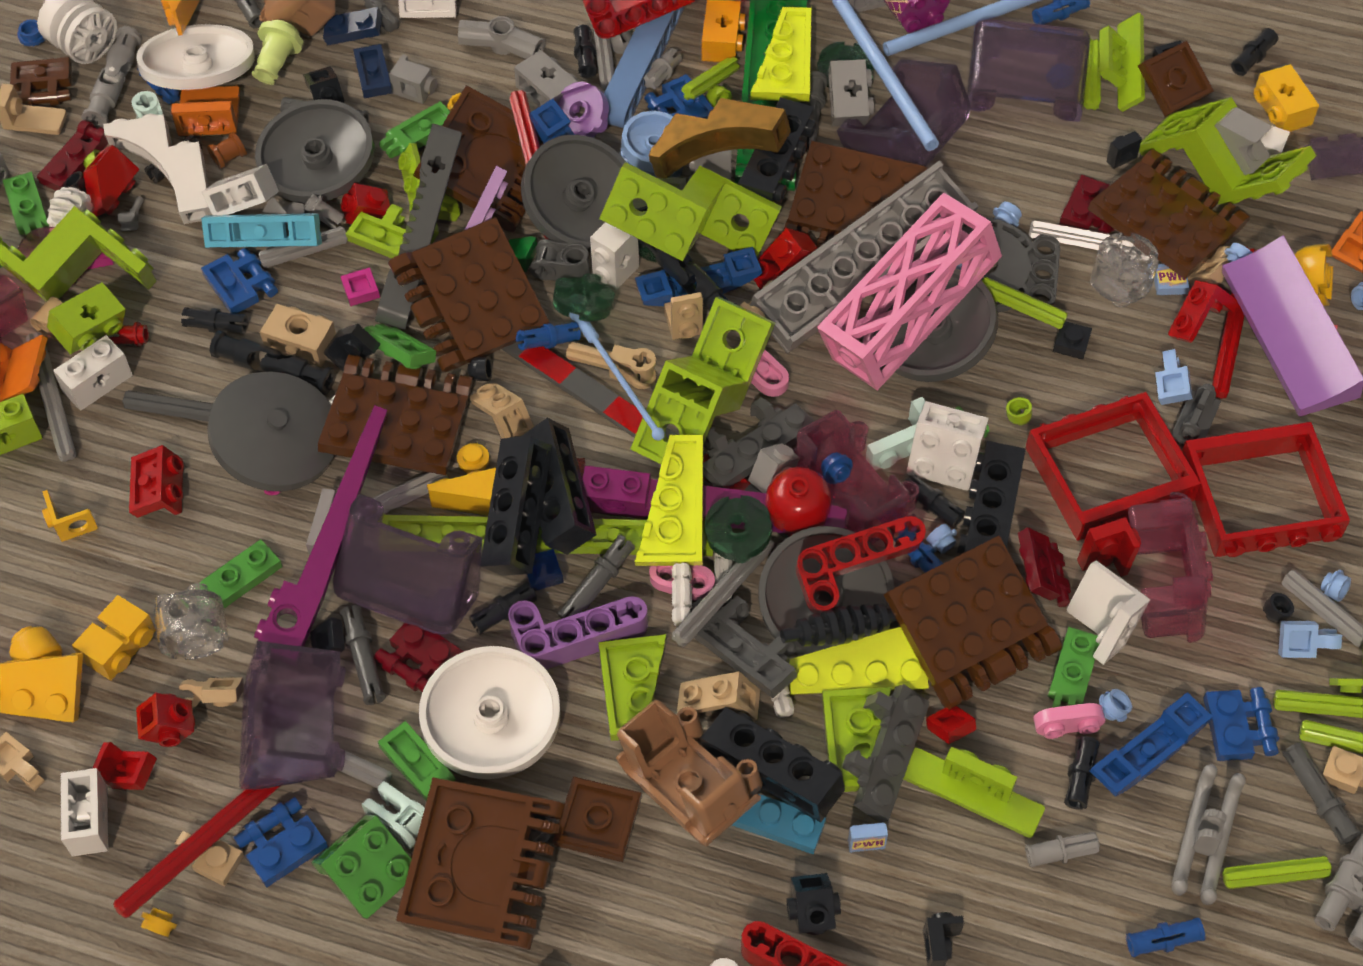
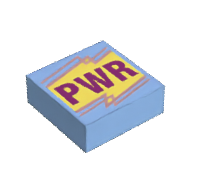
(1169, 282)
(867, 837)

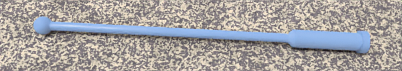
(592, 337)

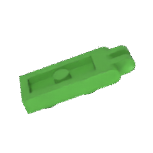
(413, 130)
(25, 203)
(402, 346)
(243, 572)
(1073, 668)
(413, 758)

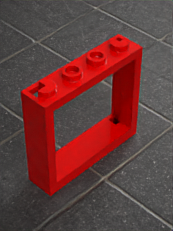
(1096, 420)
(1263, 443)

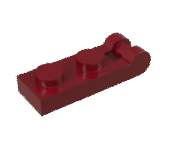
(72, 155)

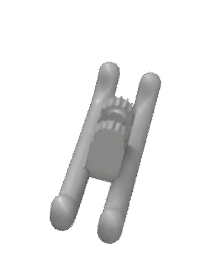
(1207, 834)

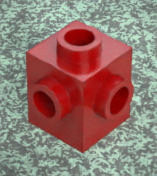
(165, 719)

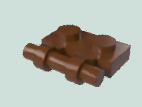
(42, 74)

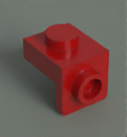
(364, 199)
(124, 768)

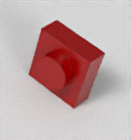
(951, 724)

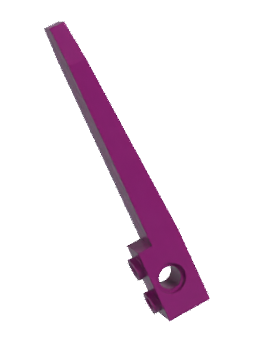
(631, 496)
(308, 595)

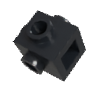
(813, 904)

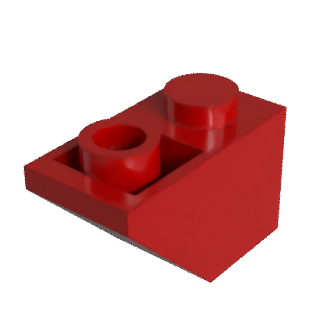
(107, 178)
(783, 254)

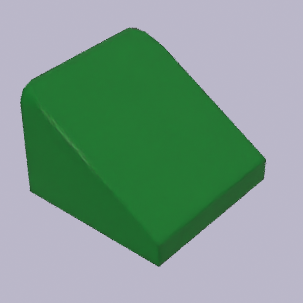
(524, 250)

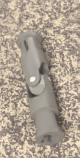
(118, 63)

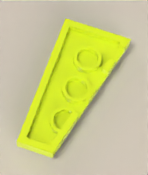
(787, 59)
(676, 511)
(865, 663)

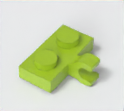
(379, 235)

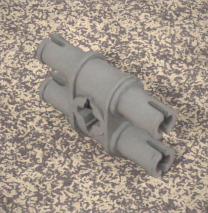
(1345, 892)

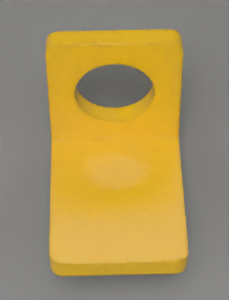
(62, 525)

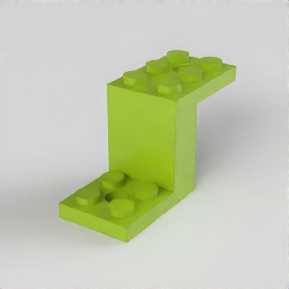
(1198, 136)
(680, 216)
(69, 252)
(709, 381)

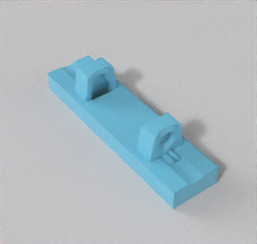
(261, 230)

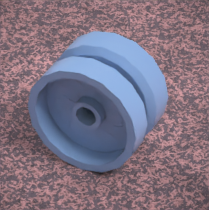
(640, 136)

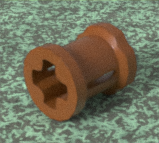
(226, 150)

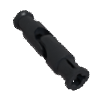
(687, 273)
(246, 355)

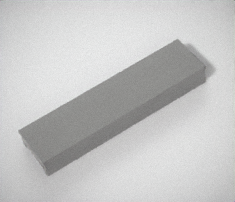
(826, 276)

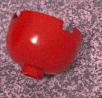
(798, 499)

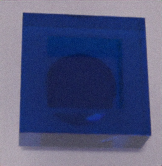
(545, 571)

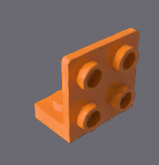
(207, 111)
(21, 367)

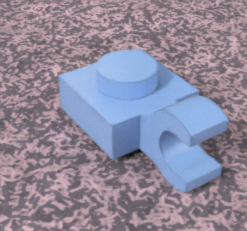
(1174, 381)
(1303, 638)

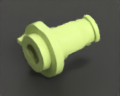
(278, 43)

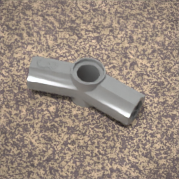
(500, 36)

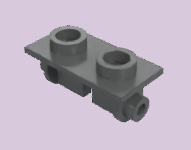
(1197, 415)

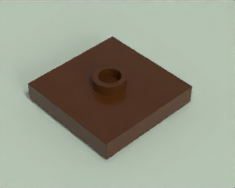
(1175, 78)
(598, 819)

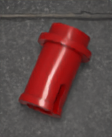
(132, 334)

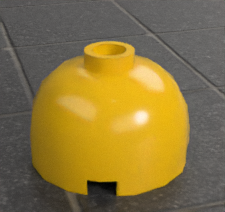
(1317, 270)

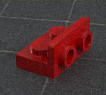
(156, 482)
(1111, 543)

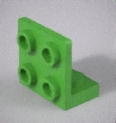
(366, 865)

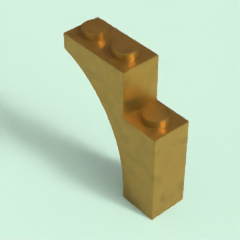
(728, 127)

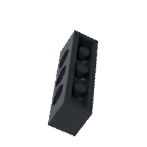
(770, 170)
(997, 462)
(516, 506)
(566, 511)
(810, 796)

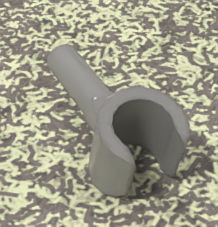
(129, 220)

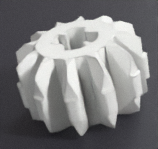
(64, 201)

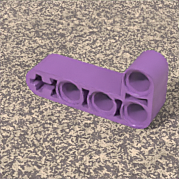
(578, 626)

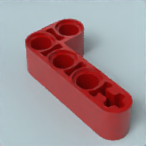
(618, 16)
(862, 557)
(784, 945)

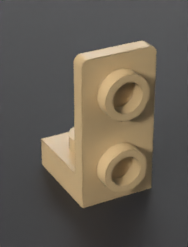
(26, 117)
(685, 315)
(505, 408)
(721, 691)

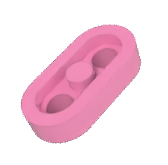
(770, 371)
(700, 575)
(1069, 719)

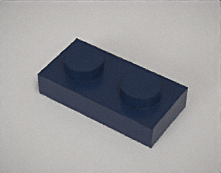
(353, 26)
(372, 71)

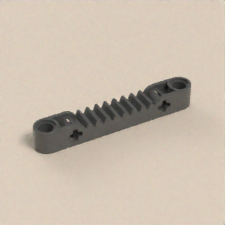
(440, 153)

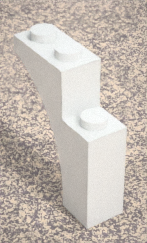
(179, 163)

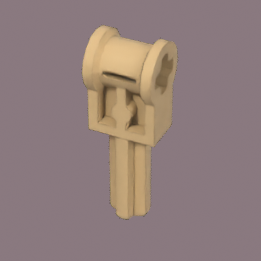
(627, 360)

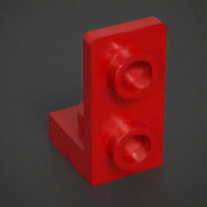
(1196, 306)

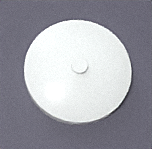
(197, 59)
(489, 712)

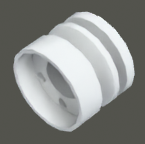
(77, 28)

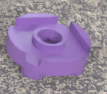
(595, 104)

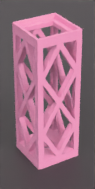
(844, 337)

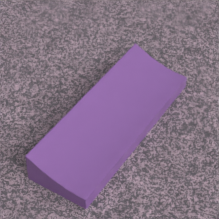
(1294, 328)

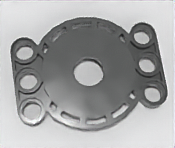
(1020, 264)

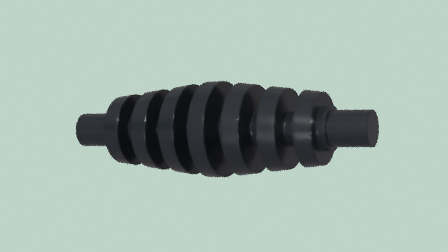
(839, 625)

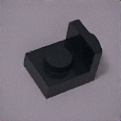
(324, 84)
(352, 341)
(937, 946)

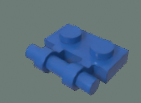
(674, 97)
(231, 285)
(1230, 725)
(285, 850)

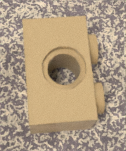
(298, 333)

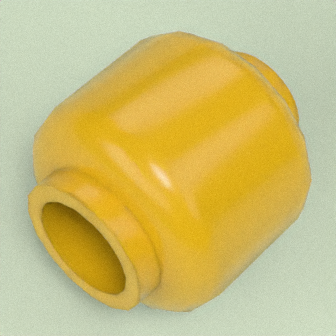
(33, 644)

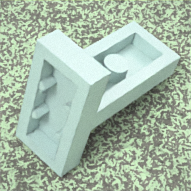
(897, 446)

